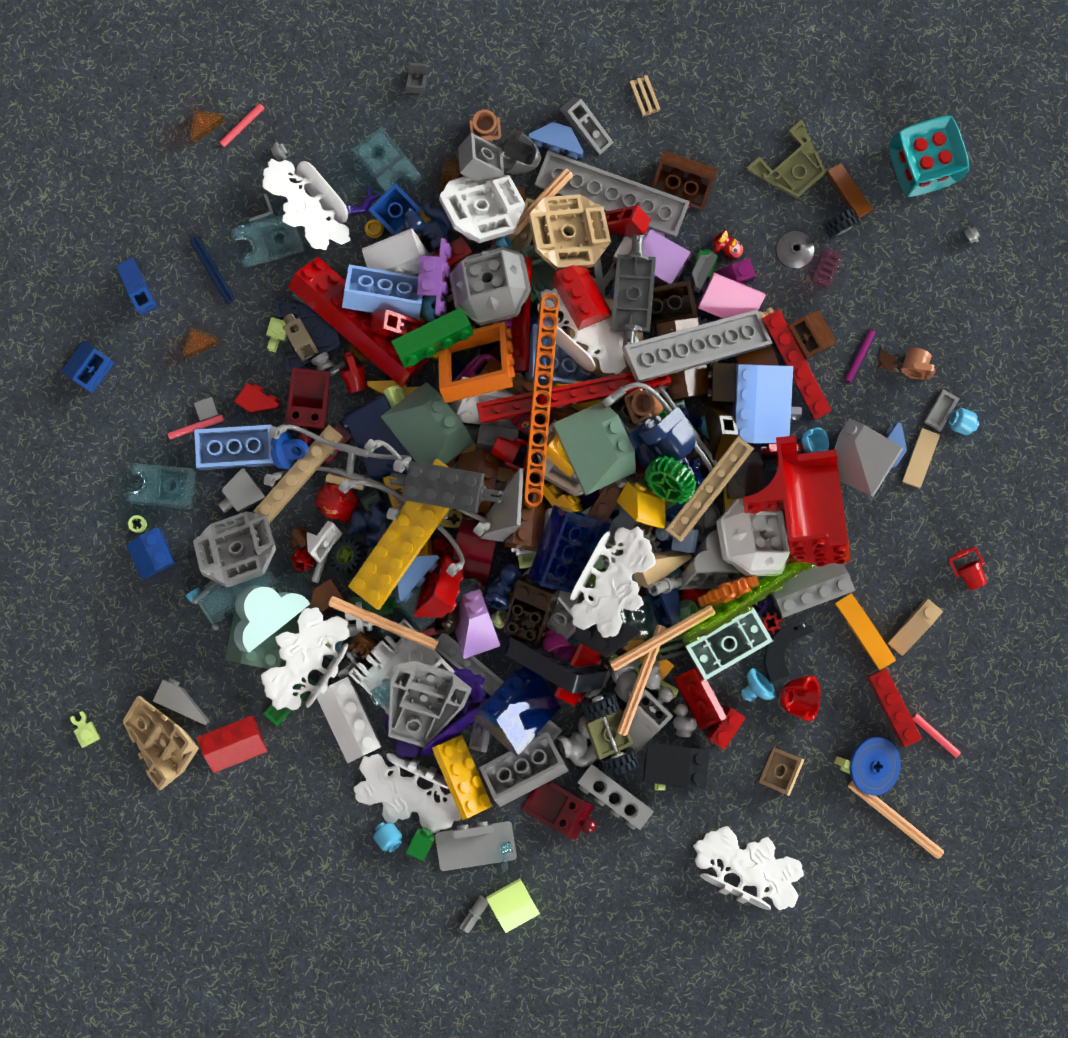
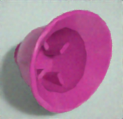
(558, 645)

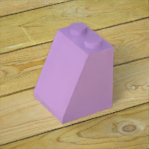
(670, 257)
(475, 627)

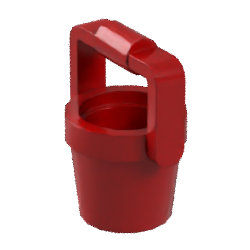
(353, 375)
(506, 451)
(971, 572)

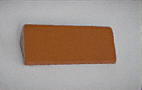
(848, 190)

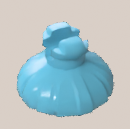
(758, 686)

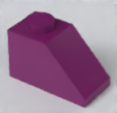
(740, 271)

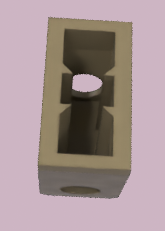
(299, 337)

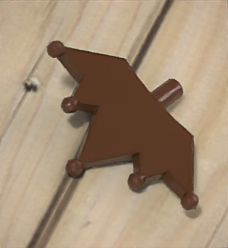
(887, 361)

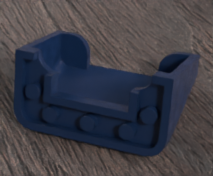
(367, 424)

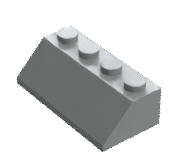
(812, 589)
(515, 775)

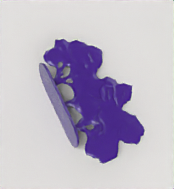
(478, 695)

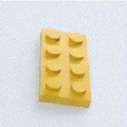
(462, 777)

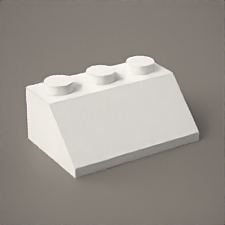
(396, 254)

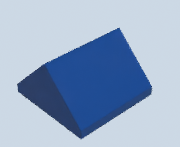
(391, 208)

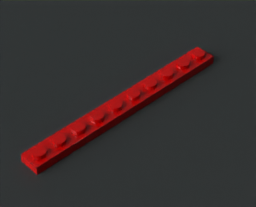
(562, 396)

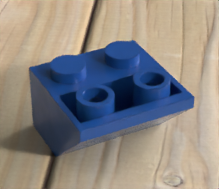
(87, 367)

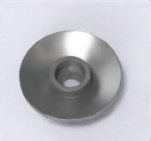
(793, 258)

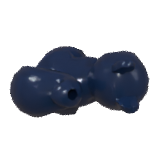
(434, 229)
(375, 519)
(499, 587)

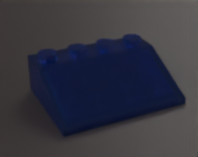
(566, 548)
(518, 709)

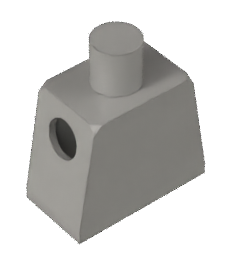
(241, 493)

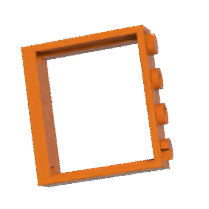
(483, 383)

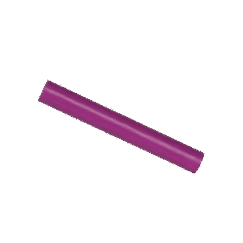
(859, 356)

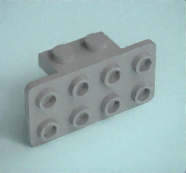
(474, 845)

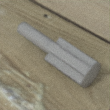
(209, 588)

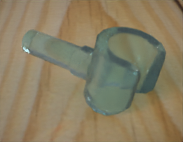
(505, 849)

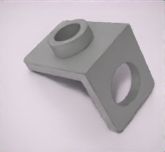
(265, 215)

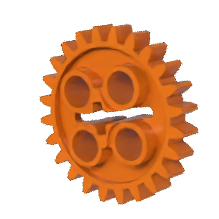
(728, 591)

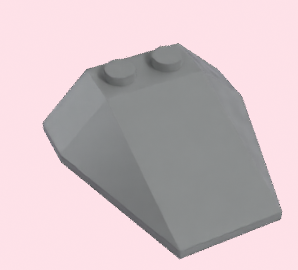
(423, 701)

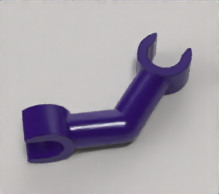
(365, 206)

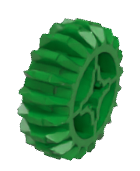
(670, 480)

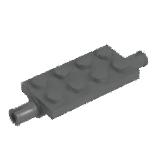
(633, 292)
(444, 487)

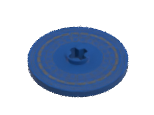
(878, 779)

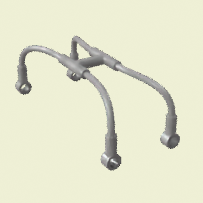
(621, 391)
(352, 451)
(346, 485)

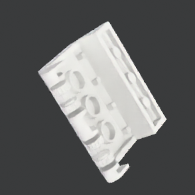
(389, 656)

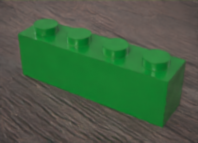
(432, 337)

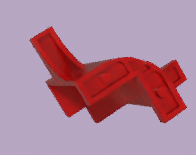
(812, 501)

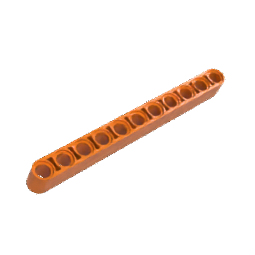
(540, 390)

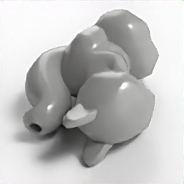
(626, 678)
(576, 746)

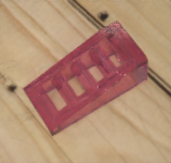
(821, 281)

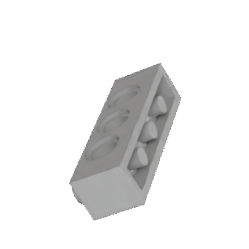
(642, 811)

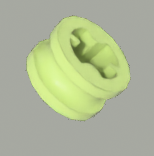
(131, 525)
(499, 618)

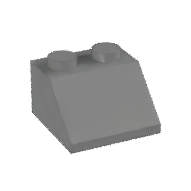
(480, 158)

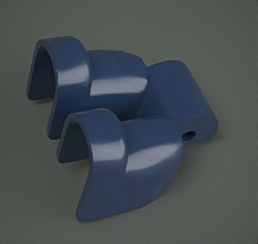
(662, 438)

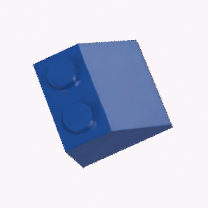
(151, 553)

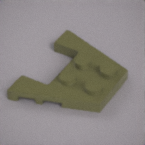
(798, 171)

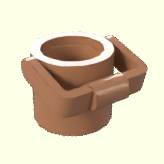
(485, 125)
(917, 364)
(642, 404)

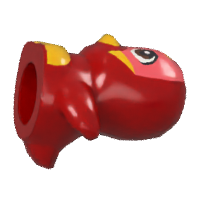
(729, 246)

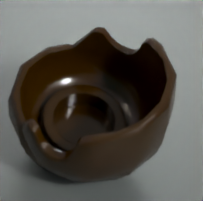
(448, 623)

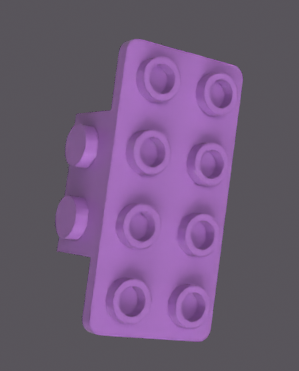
(433, 276)

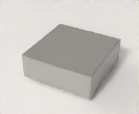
(206, 409)

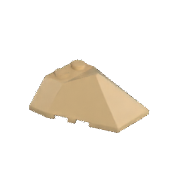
(160, 741)

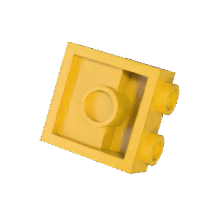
(556, 497)

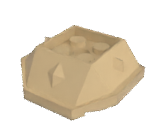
(579, 218)

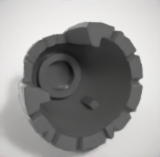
(519, 154)

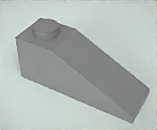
(586, 124)
(178, 700)

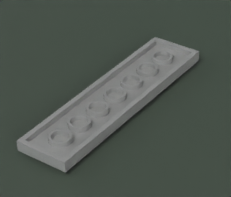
(615, 192)
(696, 346)

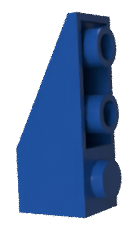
(137, 287)

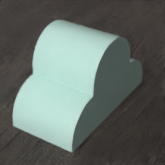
(263, 613)
(729, 644)

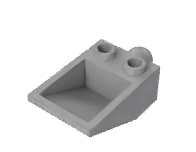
(645, 722)

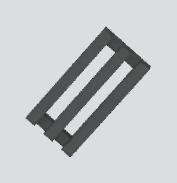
(682, 644)

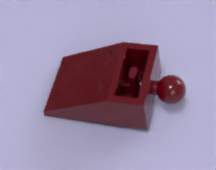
(308, 397)
(560, 810)

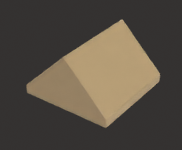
(781, 771)

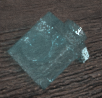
(381, 694)

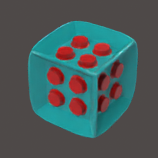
(929, 156)

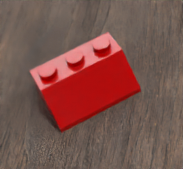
(581, 296)
(439, 591)
(582, 656)
(232, 744)

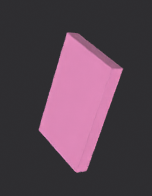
(729, 298)

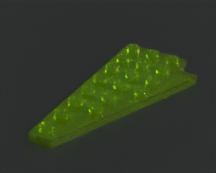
(728, 611)

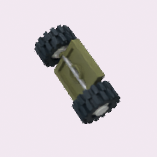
(602, 729)

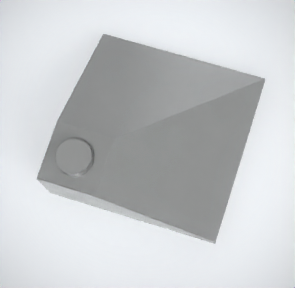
(864, 457)
(505, 516)

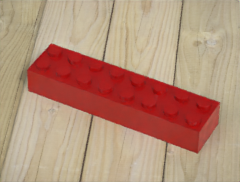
(324, 292)

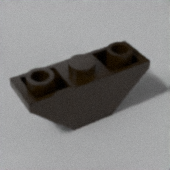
(720, 428)

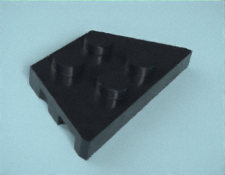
(608, 645)

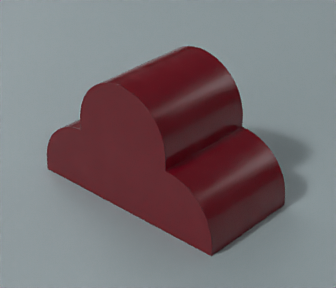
(477, 552)

